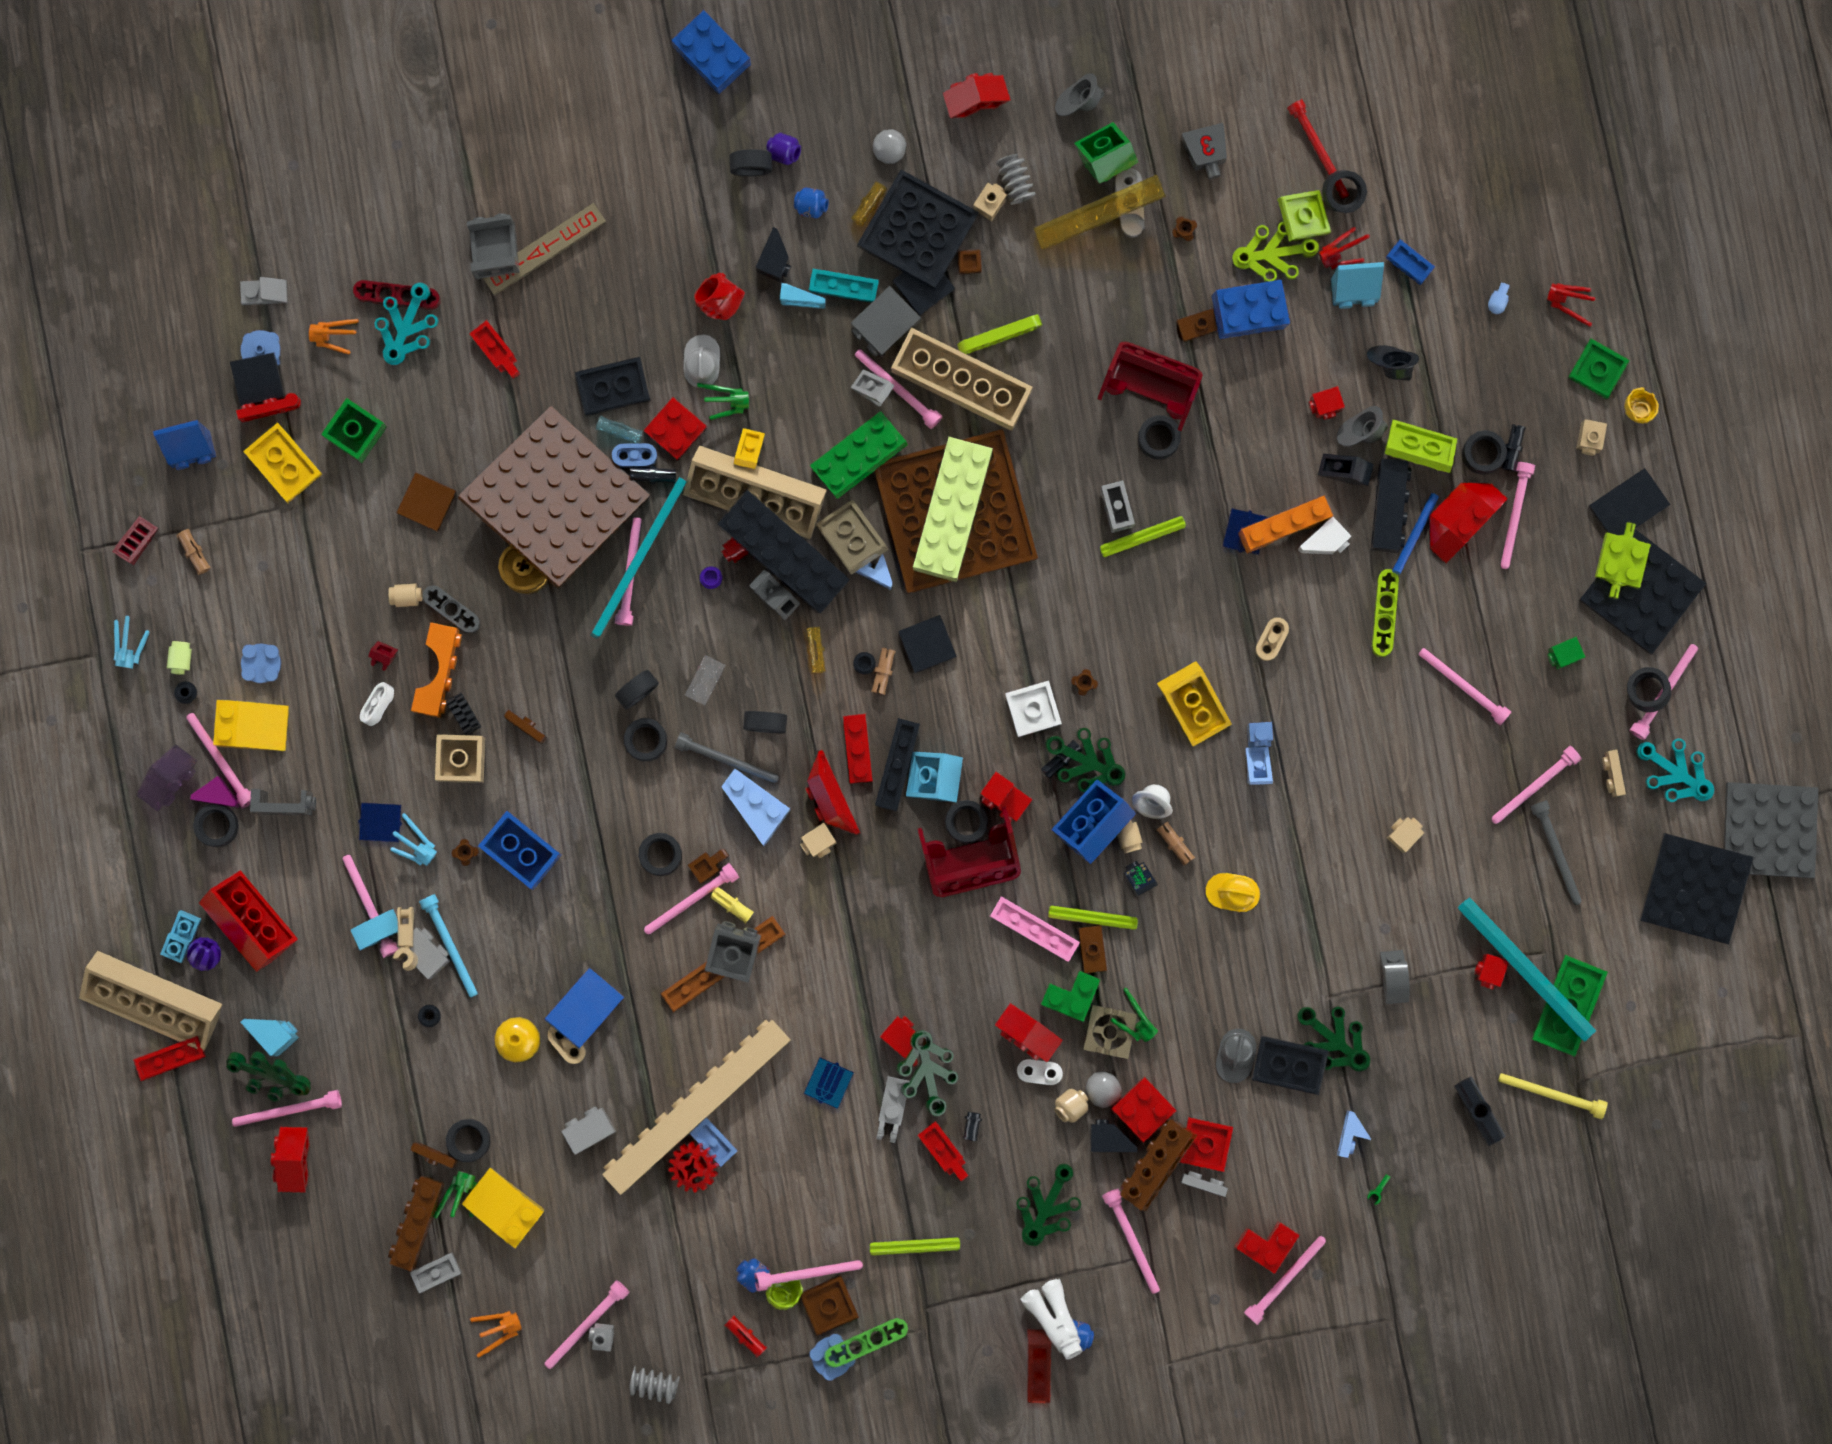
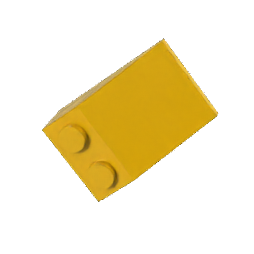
(1194, 703)
(250, 725)
(503, 1207)

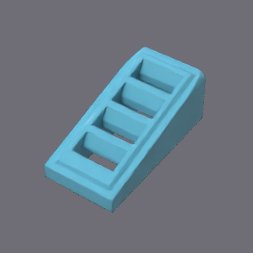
(797, 297)

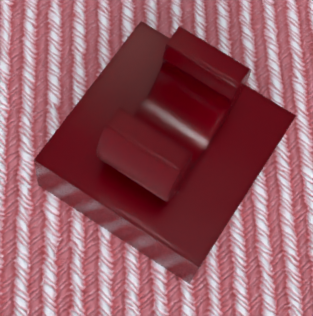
(382, 653)

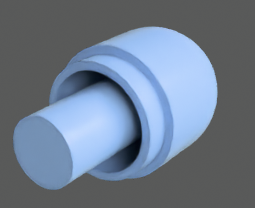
(1499, 299)

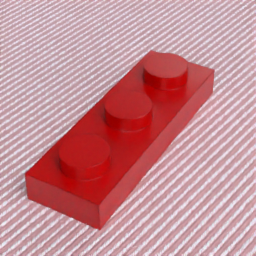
(857, 748)

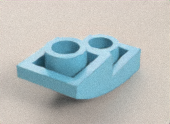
(375, 930)
(180, 936)

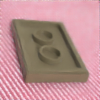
(852, 537)

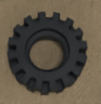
(463, 713)

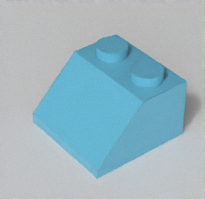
(934, 776)
(272, 1034)

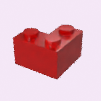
(975, 94)
(1002, 793)
(1027, 1033)
(291, 1159)
(1268, 1252)

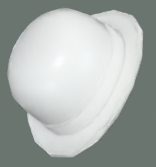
(1153, 802)

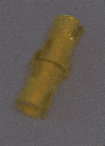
(869, 203)
(814, 635)

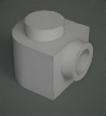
(602, 1337)

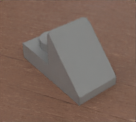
(263, 291)
(872, 387)

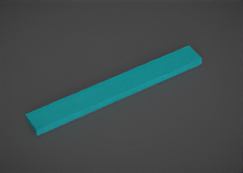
(638, 558)
(1526, 969)

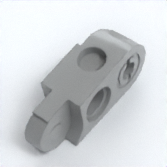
(1133, 222)

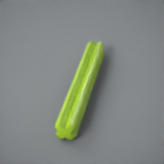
(1142, 536)
(1093, 917)
(914, 1246)

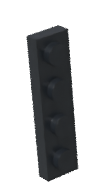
(897, 764)

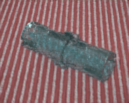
(619, 430)

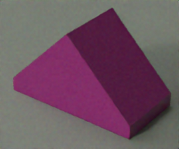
(215, 793)

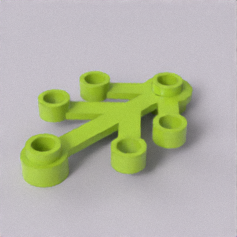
(1272, 253)

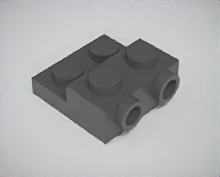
(733, 951)

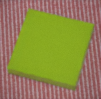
(1304, 215)

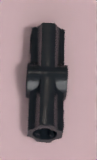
(1487, 1123)

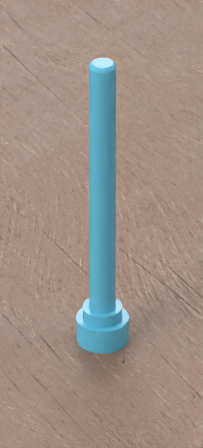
(430, 905)

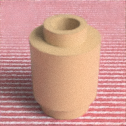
(405, 595)
(1130, 838)

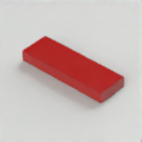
(168, 1058)

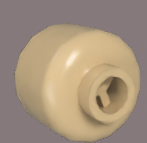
(1071, 1105)

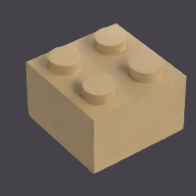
(460, 759)

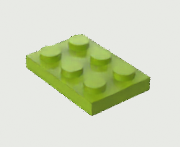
(1421, 446)

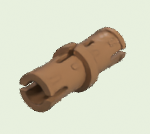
(193, 551)
(883, 671)
(1175, 843)

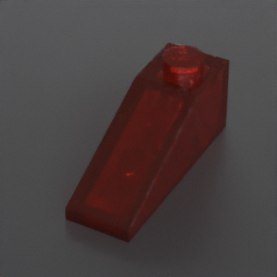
(1038, 1366)

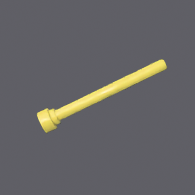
(1596, 1108)

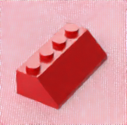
(248, 920)

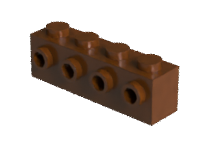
(1157, 1165)
(417, 1223)

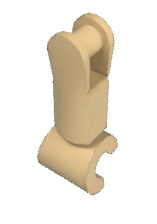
(405, 939)

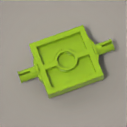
(1622, 560)

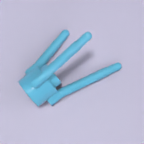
(124, 656)
(423, 853)

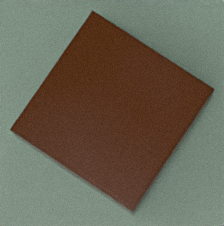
(969, 262)

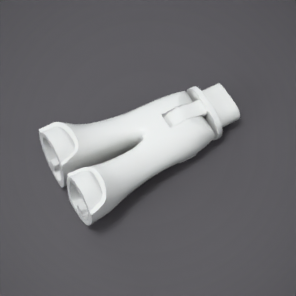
(1059, 1330)

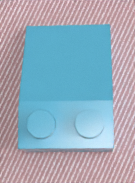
(1357, 284)

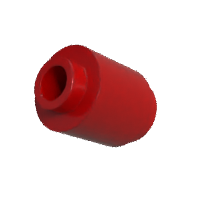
(733, 551)

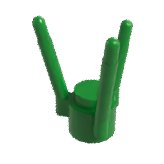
(738, 399)
(1144, 1028)
(463, 1183)

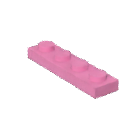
(1034, 929)

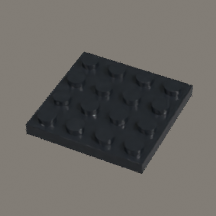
(917, 229)
(1655, 607)
(1696, 888)

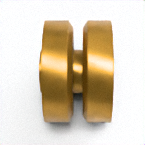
(511, 572)

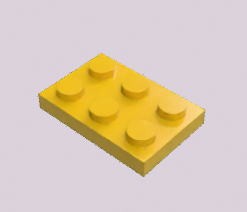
(282, 462)

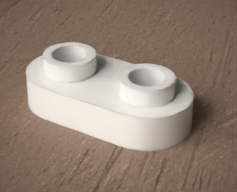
(377, 704)
(1039, 1072)

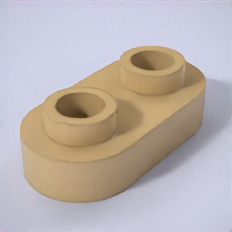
(1272, 639)
(564, 1047)

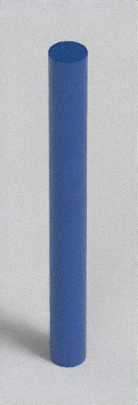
(1429, 506)

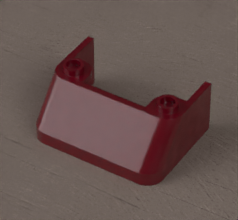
(1153, 377)
(973, 864)

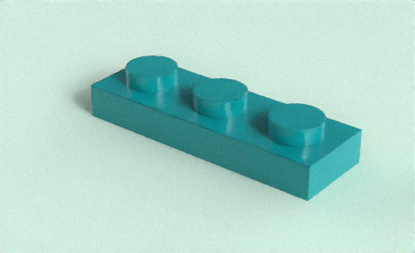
(843, 285)

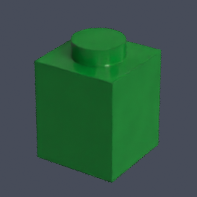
(1565, 653)

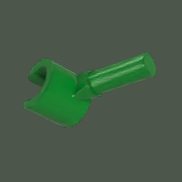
(1379, 1189)

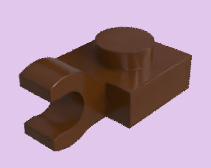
(705, 866)

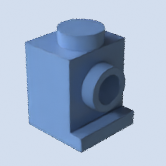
(1259, 734)

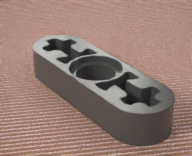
(442, 594)

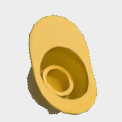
(1232, 892)

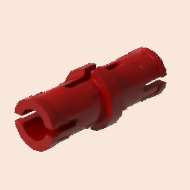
(734, 1324)

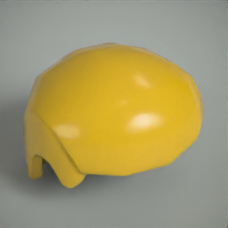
(1641, 406)

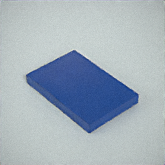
(584, 1008)

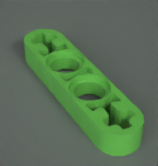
(867, 1345)

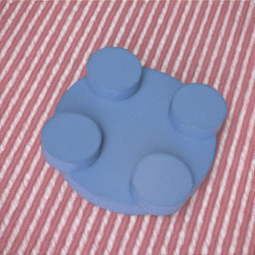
(260, 343)
(260, 663)
(818, 1362)

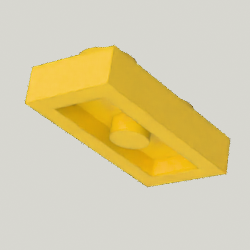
(749, 448)

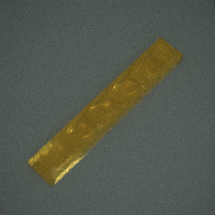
(1100, 212)

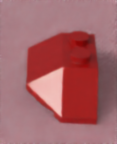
(1462, 516)
(829, 797)

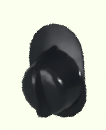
(1395, 362)

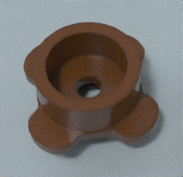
(1189, 224)
(1085, 675)
(471, 852)

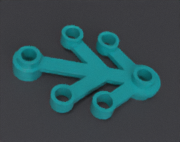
(405, 326)
(1678, 772)

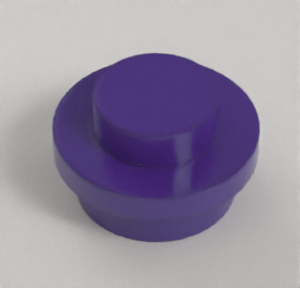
(711, 577)

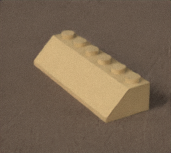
(720, 483)
(149, 1000)

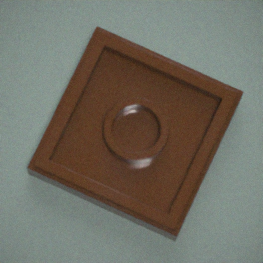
(426, 502)
(829, 1305)

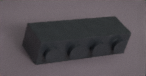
(1389, 506)

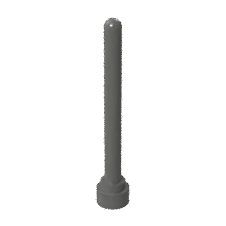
(686, 743)
(1541, 811)

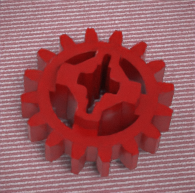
(684, 1165)

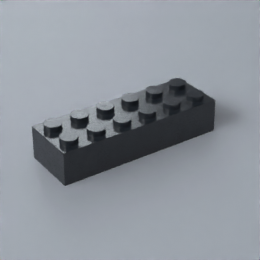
(782, 552)

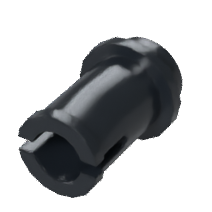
(972, 1126)

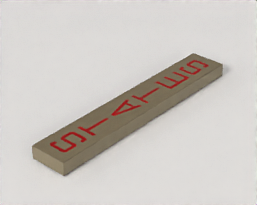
(550, 246)

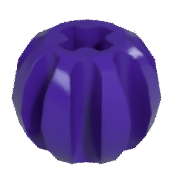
(203, 954)

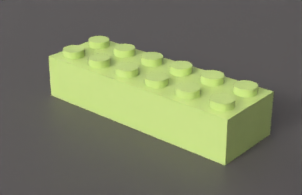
(952, 509)

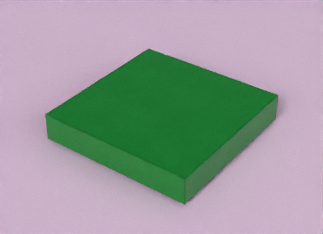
(1598, 368)

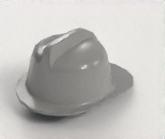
(701, 360)

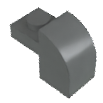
(774, 595)
(1395, 977)

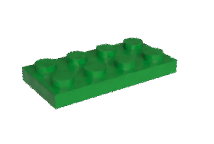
(858, 455)
(1581, 987)

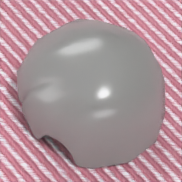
(889, 146)
(1103, 1089)

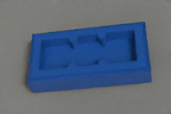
(1410, 262)

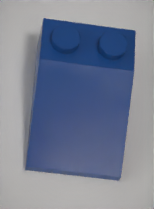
(185, 444)

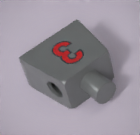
(1206, 148)

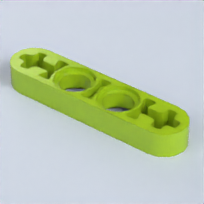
(1000, 334)
(1388, 613)

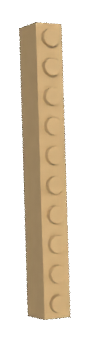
(696, 1107)

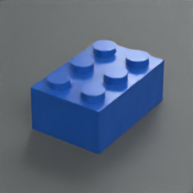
(711, 52)
(1250, 309)
(1093, 821)
(520, 850)

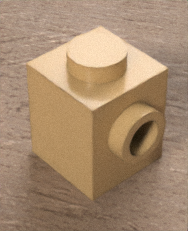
(990, 201)
(1591, 437)
(1405, 833)
(818, 841)

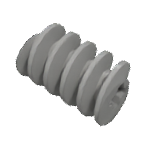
(1015, 179)
(653, 1385)

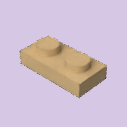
(1615, 782)

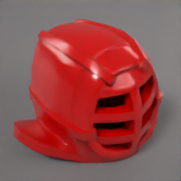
(718, 297)

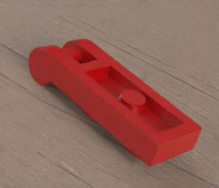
(269, 408)

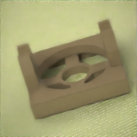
(1090, 1043)

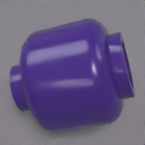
(784, 148)

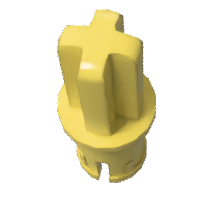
(732, 905)

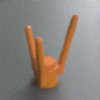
(321, 332)
(509, 1324)

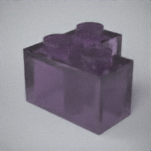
(166, 778)

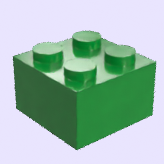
(1106, 152)
(354, 430)

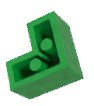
(1073, 1002)

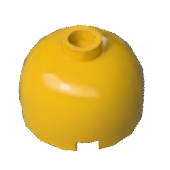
(517, 1039)

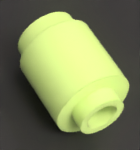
(179, 657)

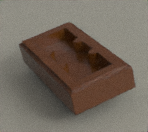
(1197, 325)
(526, 726)
(1092, 949)
(433, 1156)

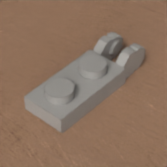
(892, 1107)

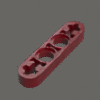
(397, 291)

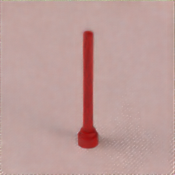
(1299, 111)

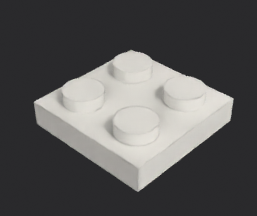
(1033, 708)

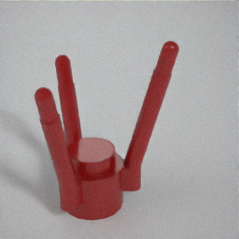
(1330, 255)
(1559, 293)

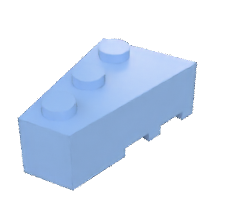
(756, 805)

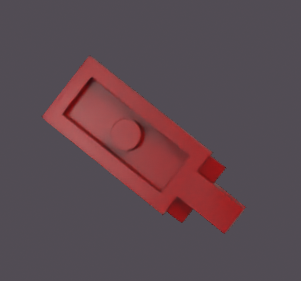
(495, 348)
(943, 1150)

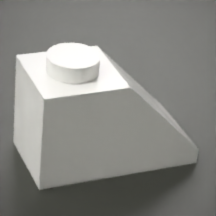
(1327, 539)

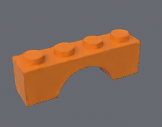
(1285, 523)
(430, 698)

